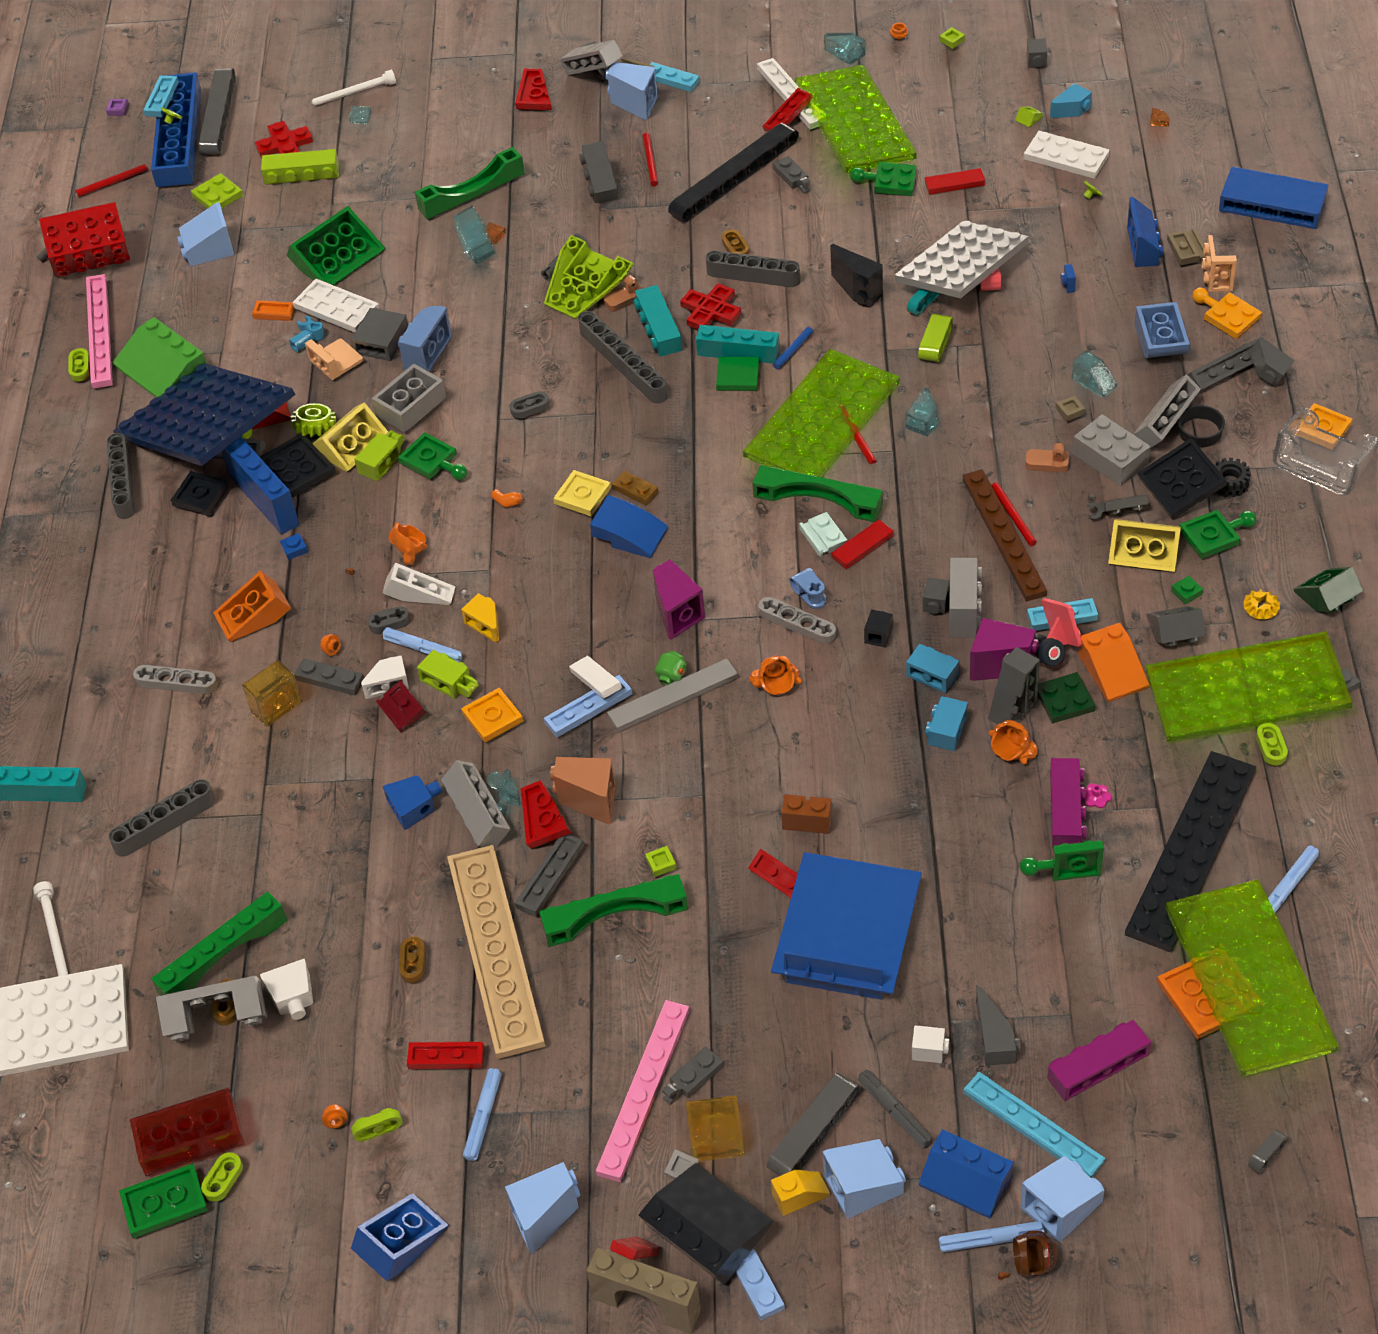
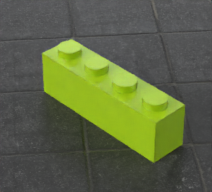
(300, 166)

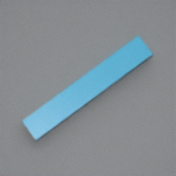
(1032, 1123)

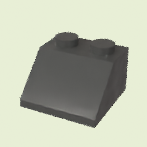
(1177, 624)

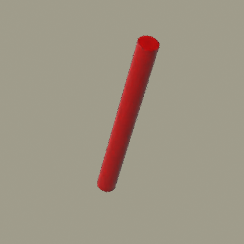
(650, 159)
(111, 180)
(864, 448)
(1014, 514)

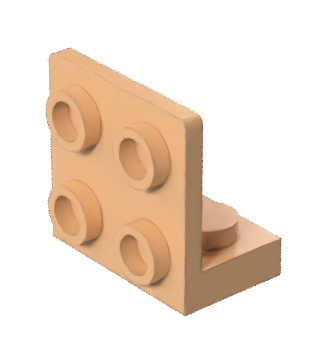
(1219, 269)
(334, 358)

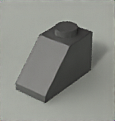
(1270, 361)

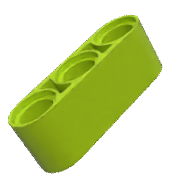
(935, 338)

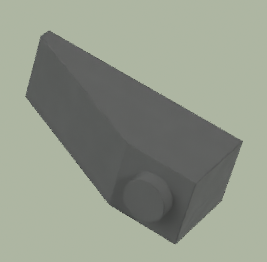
(996, 1032)

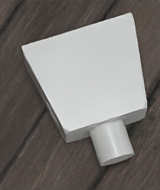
(289, 988)

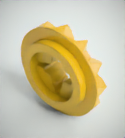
(1265, 611)

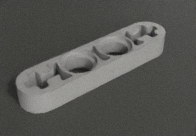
(798, 618)
(173, 683)

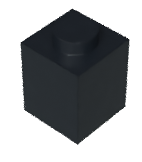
(878, 628)

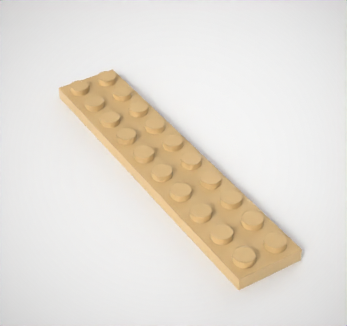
(495, 952)

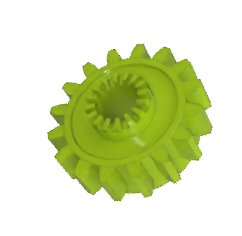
(312, 419)

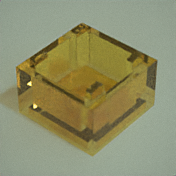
(272, 693)
(715, 1128)

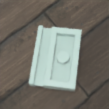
(822, 534)

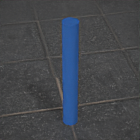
(792, 348)

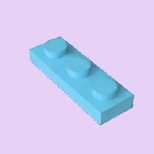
(675, 77)
(160, 96)
(1084, 612)

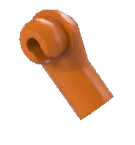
(506, 500)

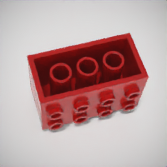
(84, 239)

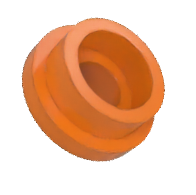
(899, 31)
(330, 644)
(334, 1116)

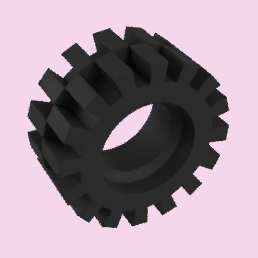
(1235, 469)

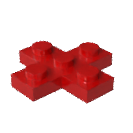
(283, 140)
(711, 306)

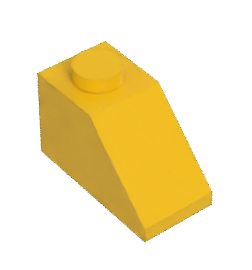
(482, 616)
(798, 1190)

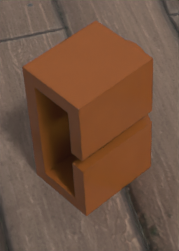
(806, 815)

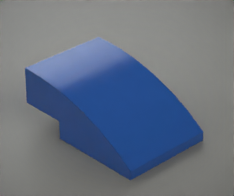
(628, 527)

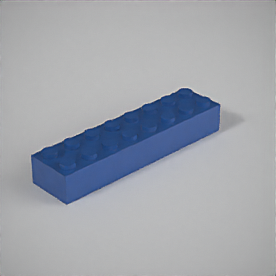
(176, 142)

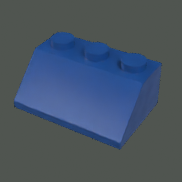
(1143, 235)
(966, 1173)

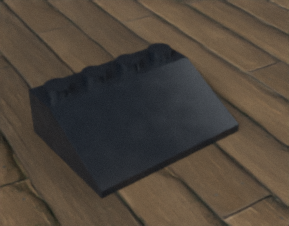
(706, 1221)

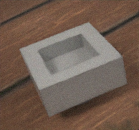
(679, 1163)

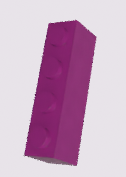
(1066, 801)
(1098, 1060)

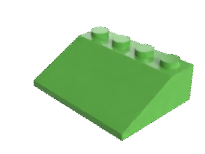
(157, 357)

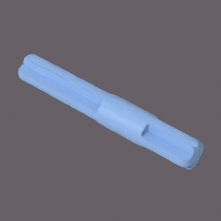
(419, 644)
(1293, 876)
(482, 1114)
(986, 1237)

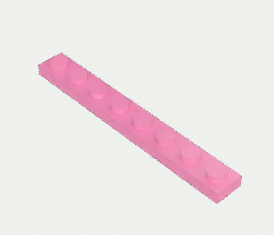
(99, 331)
(642, 1091)

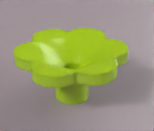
(170, 115)
(1091, 190)

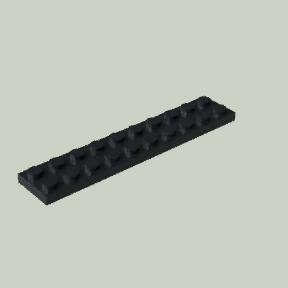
(1191, 847)

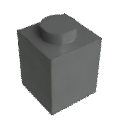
(1036, 53)
(936, 595)

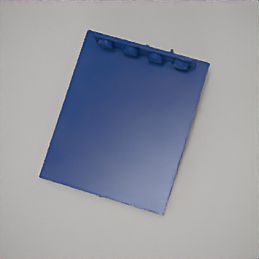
(846, 926)

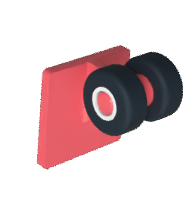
(1062, 632)

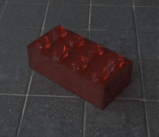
(187, 1132)

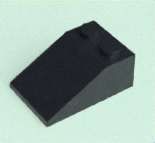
(857, 275)

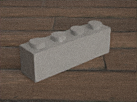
(591, 57)
(1167, 411)
(475, 804)

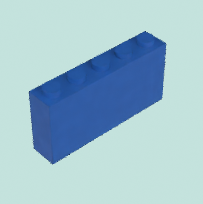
(1273, 197)
(260, 485)

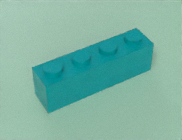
(657, 321)
(735, 342)
(41, 784)

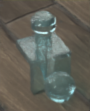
(505, 788)

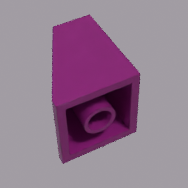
(677, 598)
(993, 643)

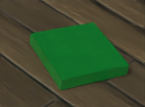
(737, 374)

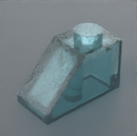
(845, 46)
(1093, 374)
(922, 414)

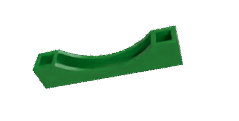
(502, 169)
(858, 500)
(659, 896)
(254, 921)

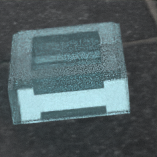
(360, 114)

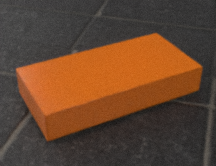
(273, 310)

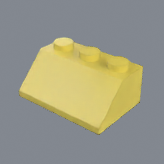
(349, 436)
(1144, 545)

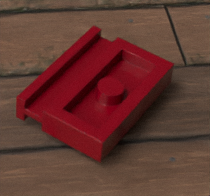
(401, 706)

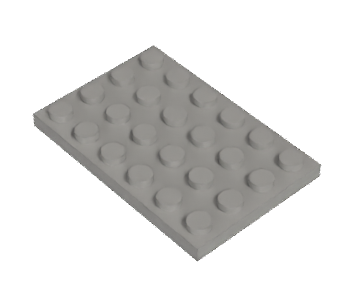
(961, 259)

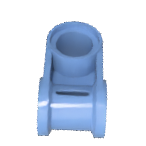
(809, 588)

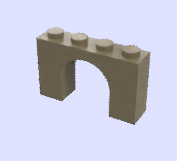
(677, 1296)

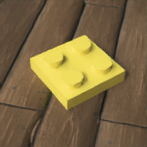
(582, 493)

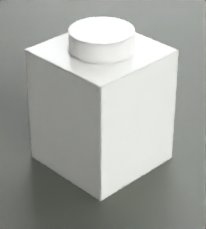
(929, 1044)

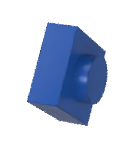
(1068, 278)
(293, 546)

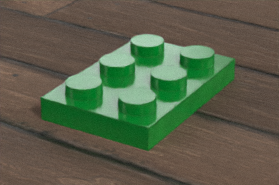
(163, 1200)

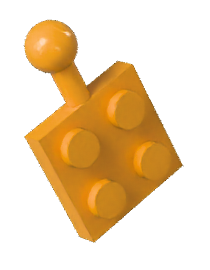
(1229, 314)

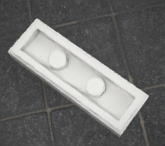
(595, 677)

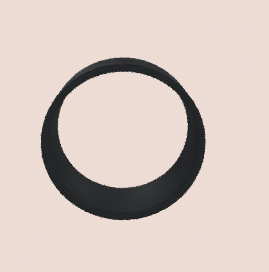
(1203, 412)

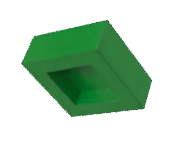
(1187, 590)

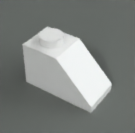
(384, 676)

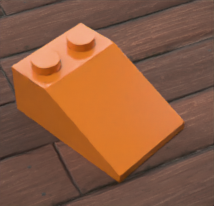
(252, 607)
(1112, 662)

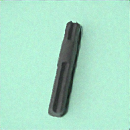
(895, 1108)

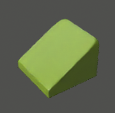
(1028, 116)

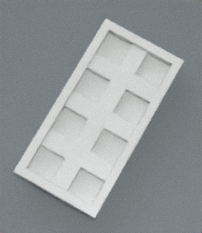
(1066, 154)
(334, 305)

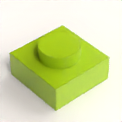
(952, 38)
(660, 861)

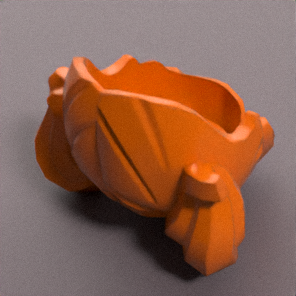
(408, 541)
(776, 675)
(1012, 742)

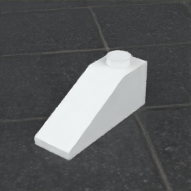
(414, 586)

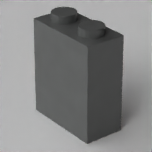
(379, 334)

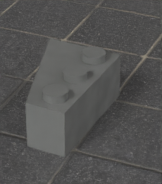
(598, 172)
(1016, 687)

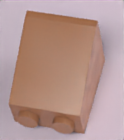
(585, 785)

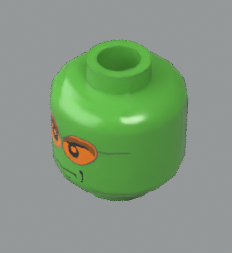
(670, 667)

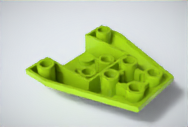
(583, 278)

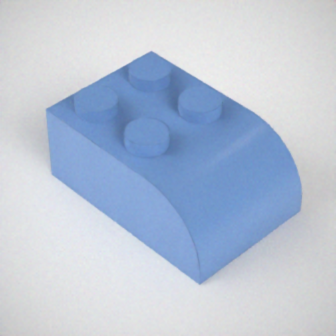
(1161, 330)
(425, 338)

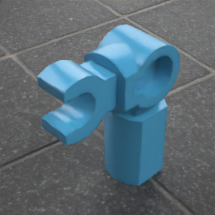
(310, 330)

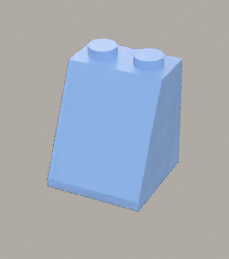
(632, 88)
(205, 237)
(862, 1176)
(1061, 1197)
(543, 1203)

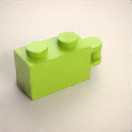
(379, 455)
(446, 675)

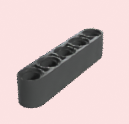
(753, 268)
(120, 476)
(161, 817)
(814, 1125)

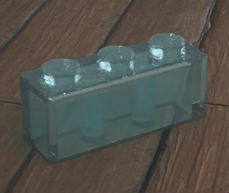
(473, 235)

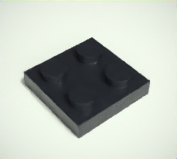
(199, 493)

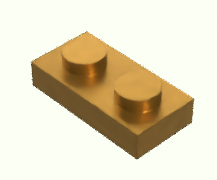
(635, 488)

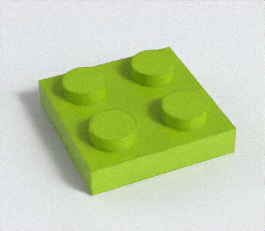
(217, 190)

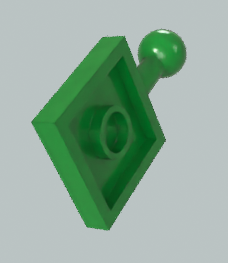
(889, 179)
(429, 456)
(1212, 532)
(1069, 861)

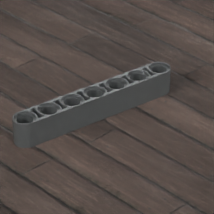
(217, 111)
(622, 357)

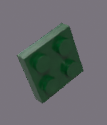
(1065, 698)

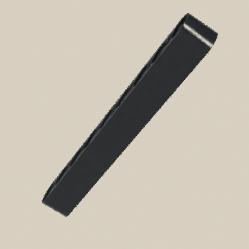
(733, 172)

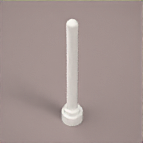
(387, 78)
(43, 893)

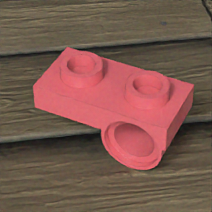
(992, 282)

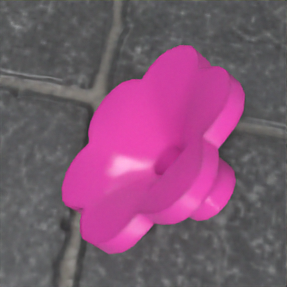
(1097, 796)

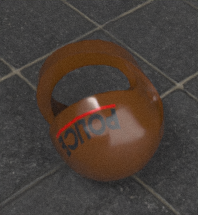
(1034, 1253)

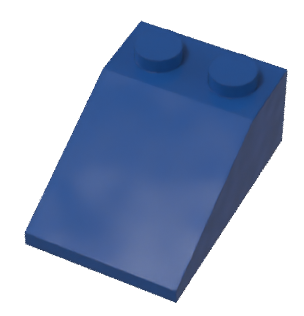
(397, 1236)

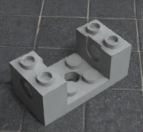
(176, 1011)

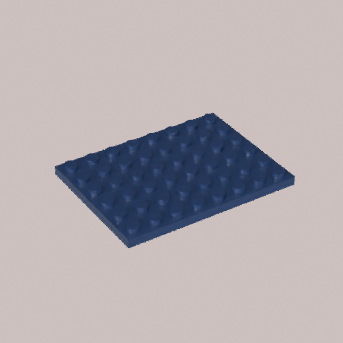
(204, 413)

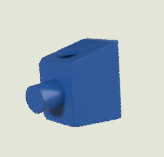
(411, 799)

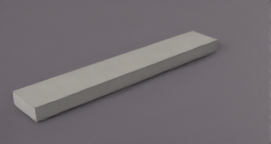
(672, 695)

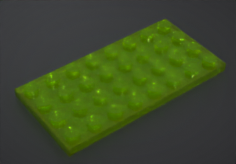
(856, 118)
(822, 415)
(1248, 686)
(1251, 977)

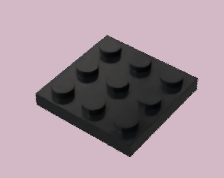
(298, 464)
(1182, 478)

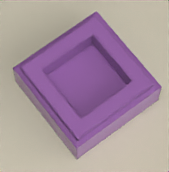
(117, 107)

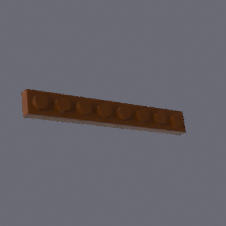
(1004, 535)

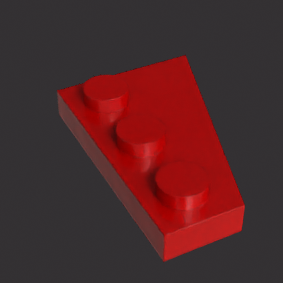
(533, 91)
(541, 815)

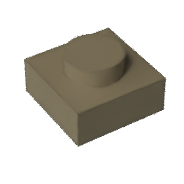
(1070, 408)

